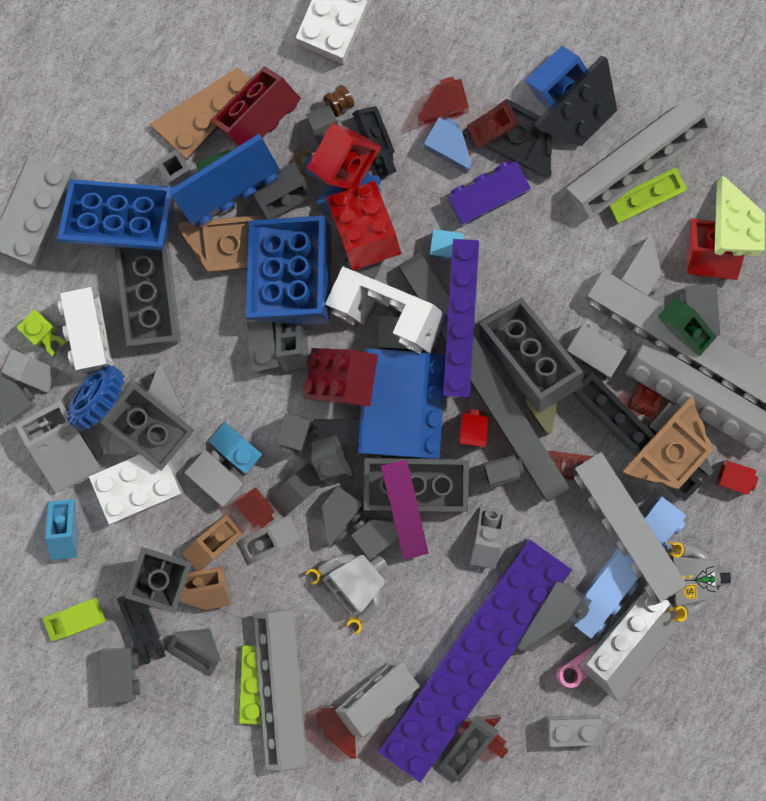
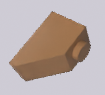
(212, 543)
(207, 589)

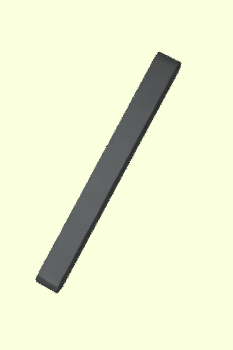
(492, 389)

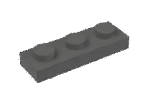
(468, 748)

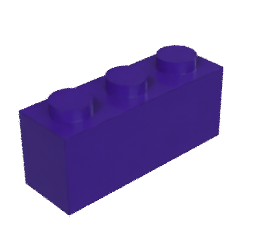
(488, 193)

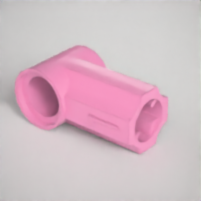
(574, 663)

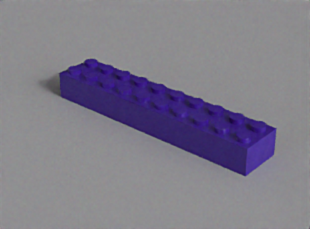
(472, 661)

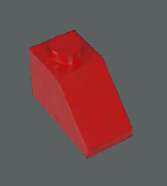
(473, 429)

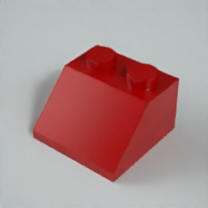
(343, 157)
(701, 253)

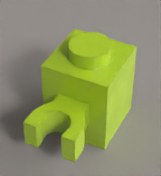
(40, 331)

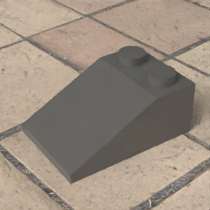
(147, 424)

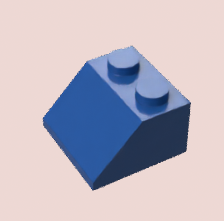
(555, 76)

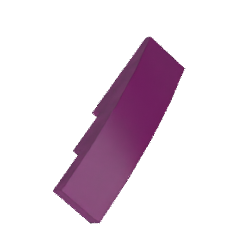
(405, 509)

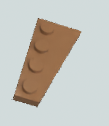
(189, 122)

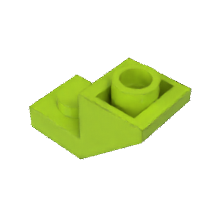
(74, 619)

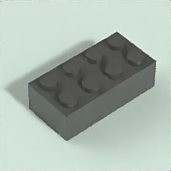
(147, 296)
(530, 355)
(436, 484)

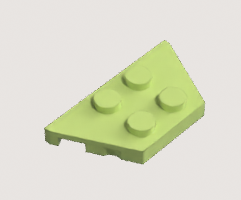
(738, 222)

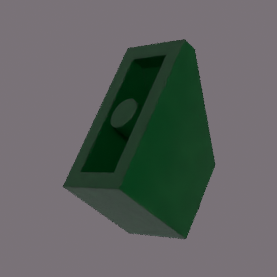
(687, 326)

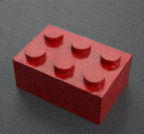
(364, 225)

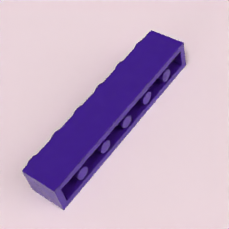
(461, 319)

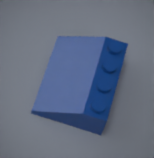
(226, 181)
(116, 214)
(289, 270)
(404, 405)

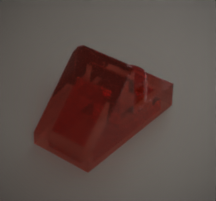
(493, 124)
(645, 401)
(498, 743)

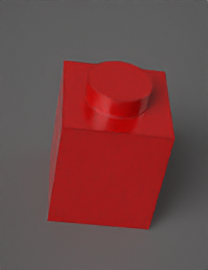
(737, 477)

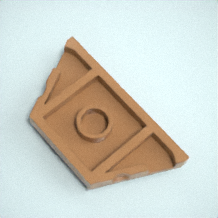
(221, 243)
(673, 450)

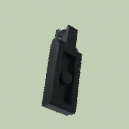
(372, 127)

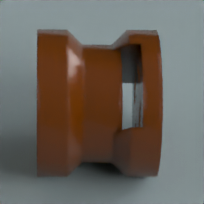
(339, 100)

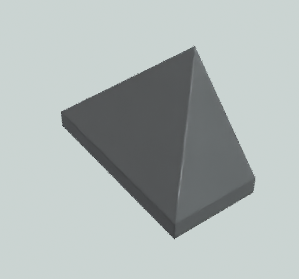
(196, 648)

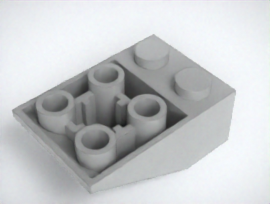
(58, 446)

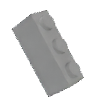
(377, 699)

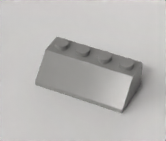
(34, 209)
(630, 644)

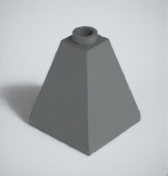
(159, 589)

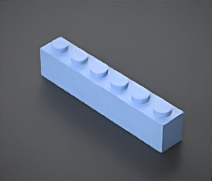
(618, 578)

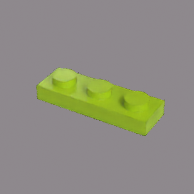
(648, 195)
(250, 694)

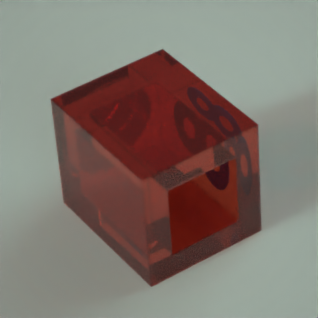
(256, 508)

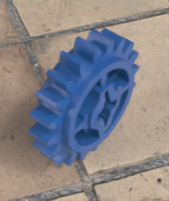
(95, 397)

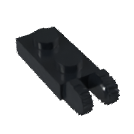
(141, 627)

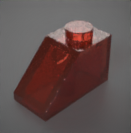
(445, 101)
(336, 730)

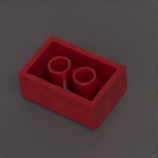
(256, 107)
(340, 376)

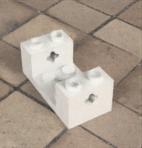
(355, 295)

